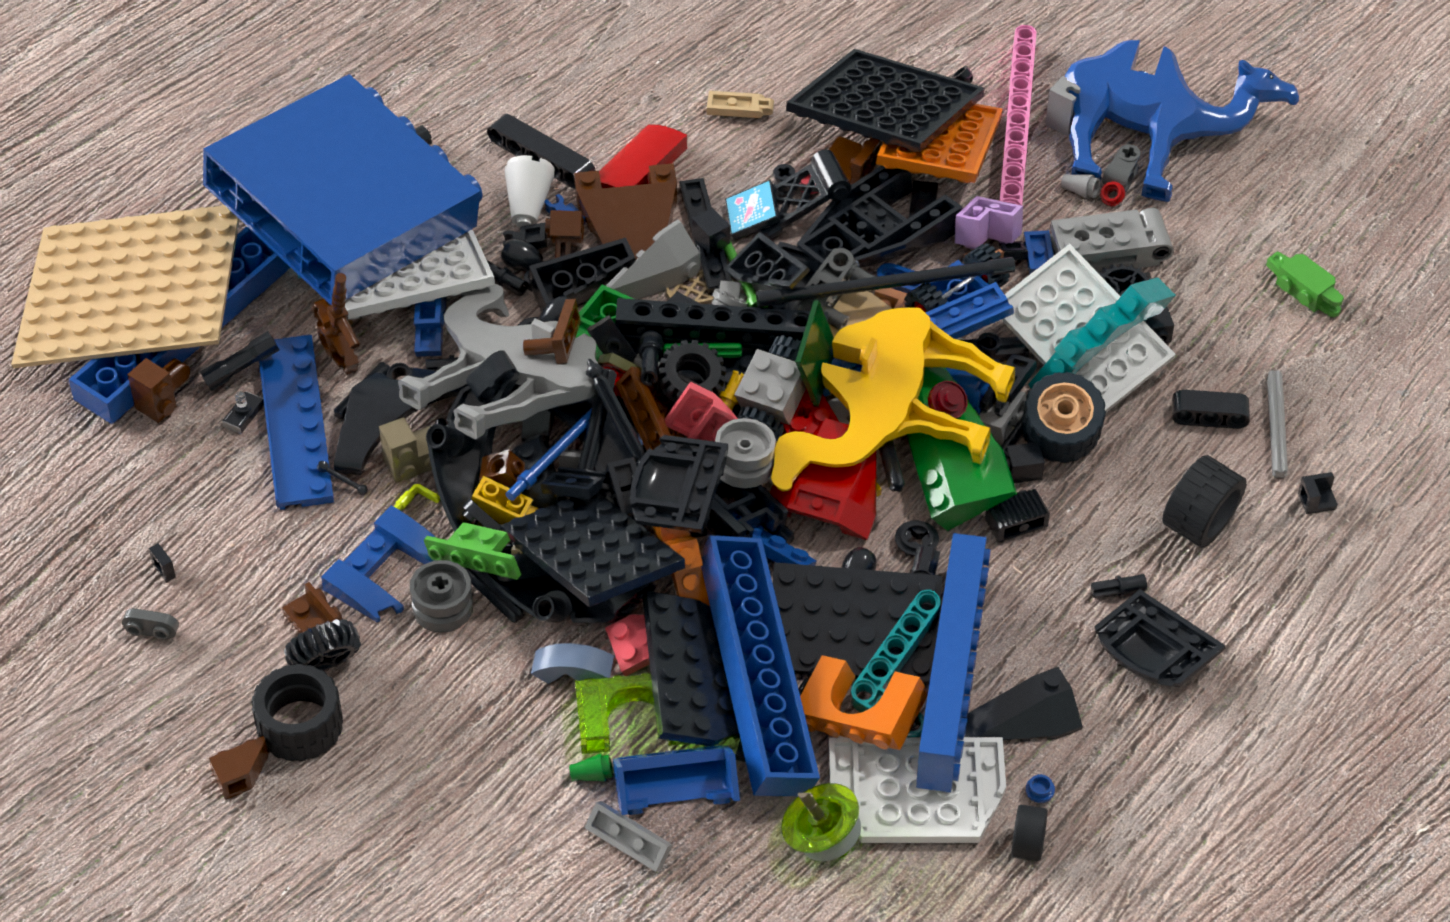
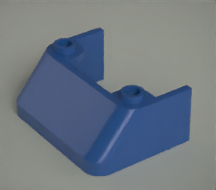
(676, 777)

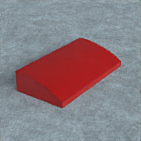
(650, 147)

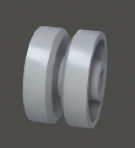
(749, 452)

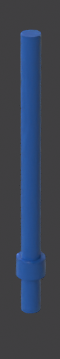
(529, 477)

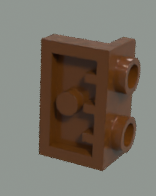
(310, 610)

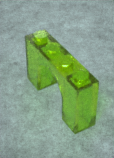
(597, 701)

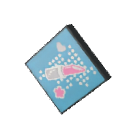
(752, 210)

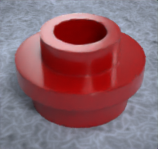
(1110, 187)

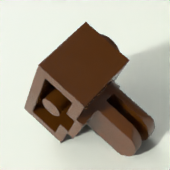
(565, 230)
(155, 387)

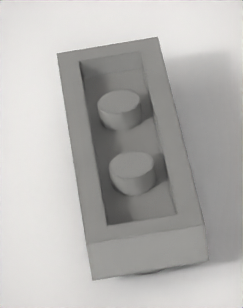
(628, 836)

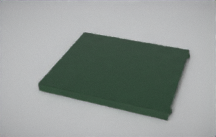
(814, 350)

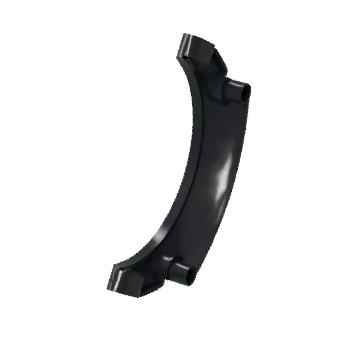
(456, 474)

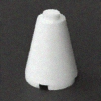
(527, 188)

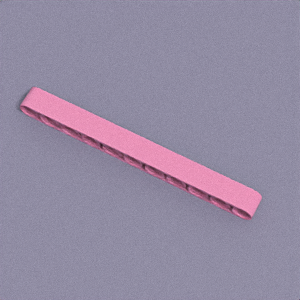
(1018, 115)

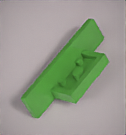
(475, 549)

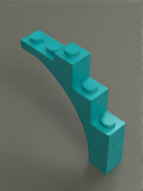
(1108, 323)

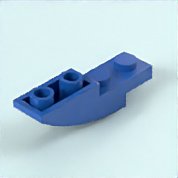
(429, 327)

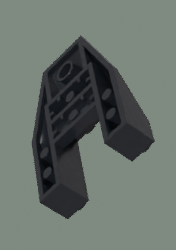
(874, 229)

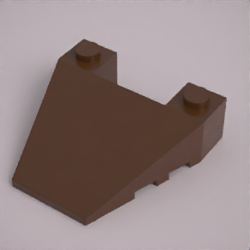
(628, 211)

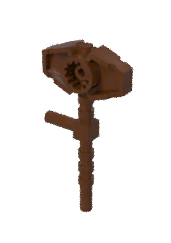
(334, 329)

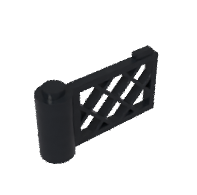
(829, 181)

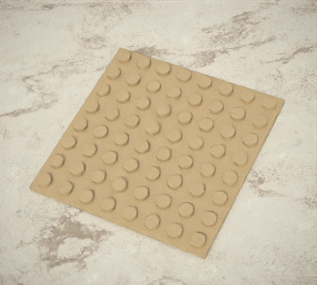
(128, 286)

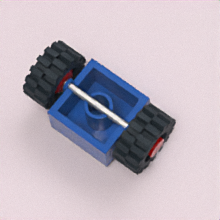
(935, 294)

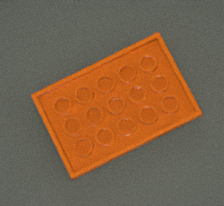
(955, 152)

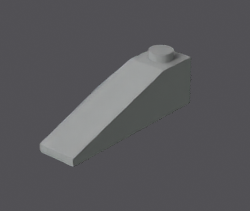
(663, 265)

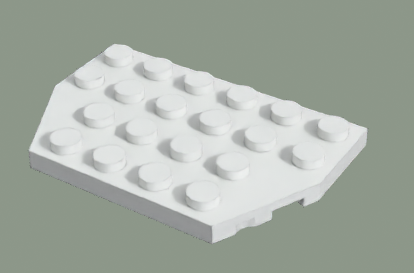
(901, 813)

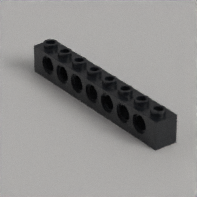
(709, 323)

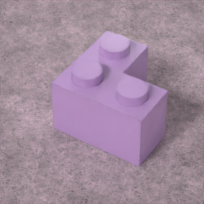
(988, 219)

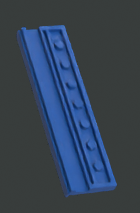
(295, 424)

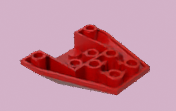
(835, 493)

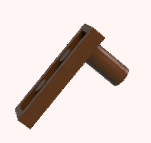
(563, 337)

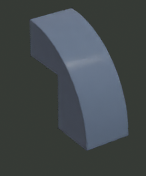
(571, 659)

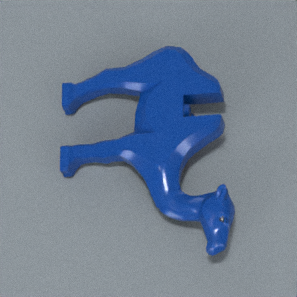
(1158, 106)

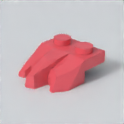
(698, 413)
(629, 643)

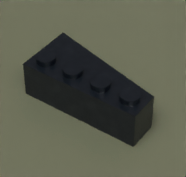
(580, 272)

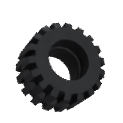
(689, 357)

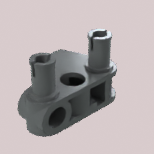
(829, 273)

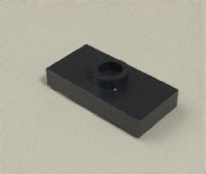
(610, 339)

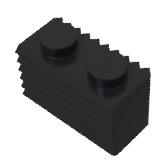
(1018, 515)

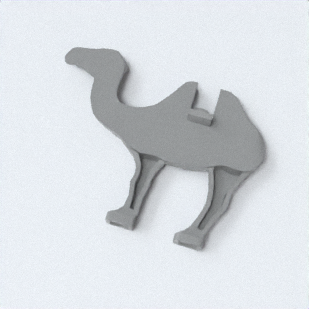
(541, 379)

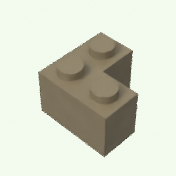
(404, 450)

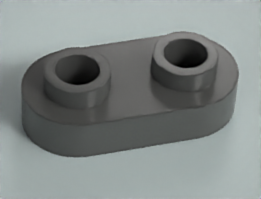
(150, 623)

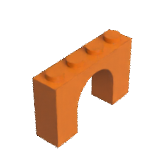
(883, 724)

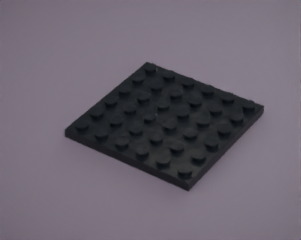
(885, 100)

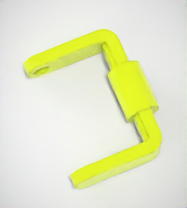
(409, 495)

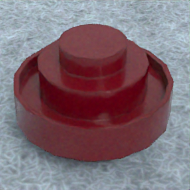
(948, 398)

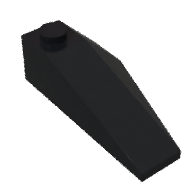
(766, 264)
(1029, 710)

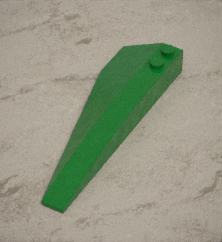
(949, 478)

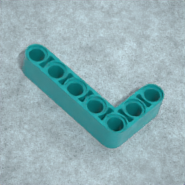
(894, 663)

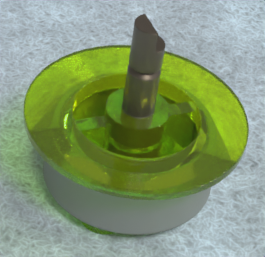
(823, 822)

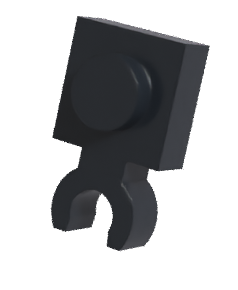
(532, 234)

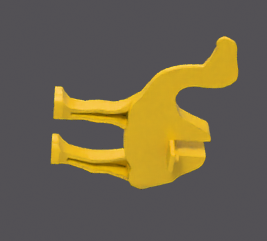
(885, 393)

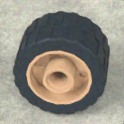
(1063, 416)

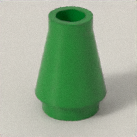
(592, 769)

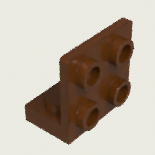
(855, 158)

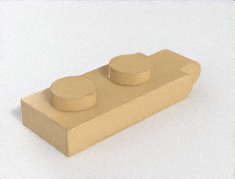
(739, 104)

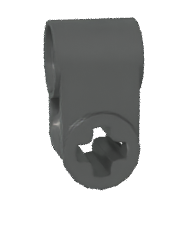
(1123, 166)

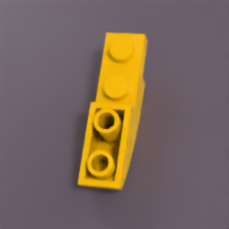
(492, 499)

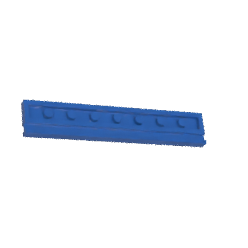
(960, 317)

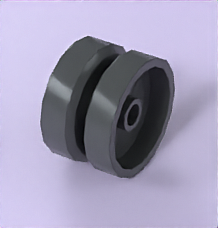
(441, 596)

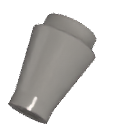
(1083, 185)

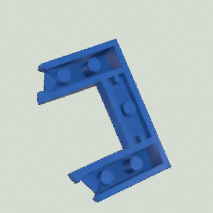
(350, 579)

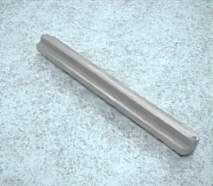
(1277, 424)

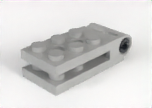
(1115, 238)

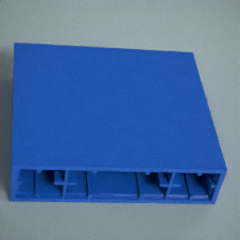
(341, 187)

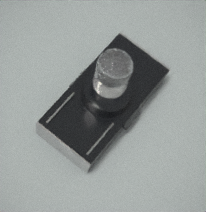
(243, 411)

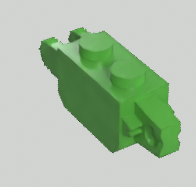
(1306, 282)

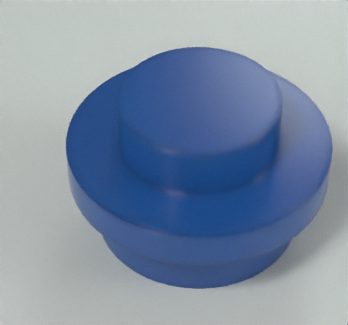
(1040, 788)

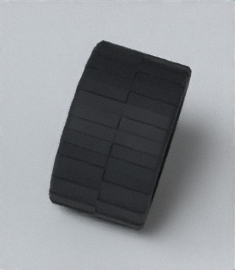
(1204, 501)
(292, 685)

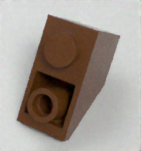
(239, 767)

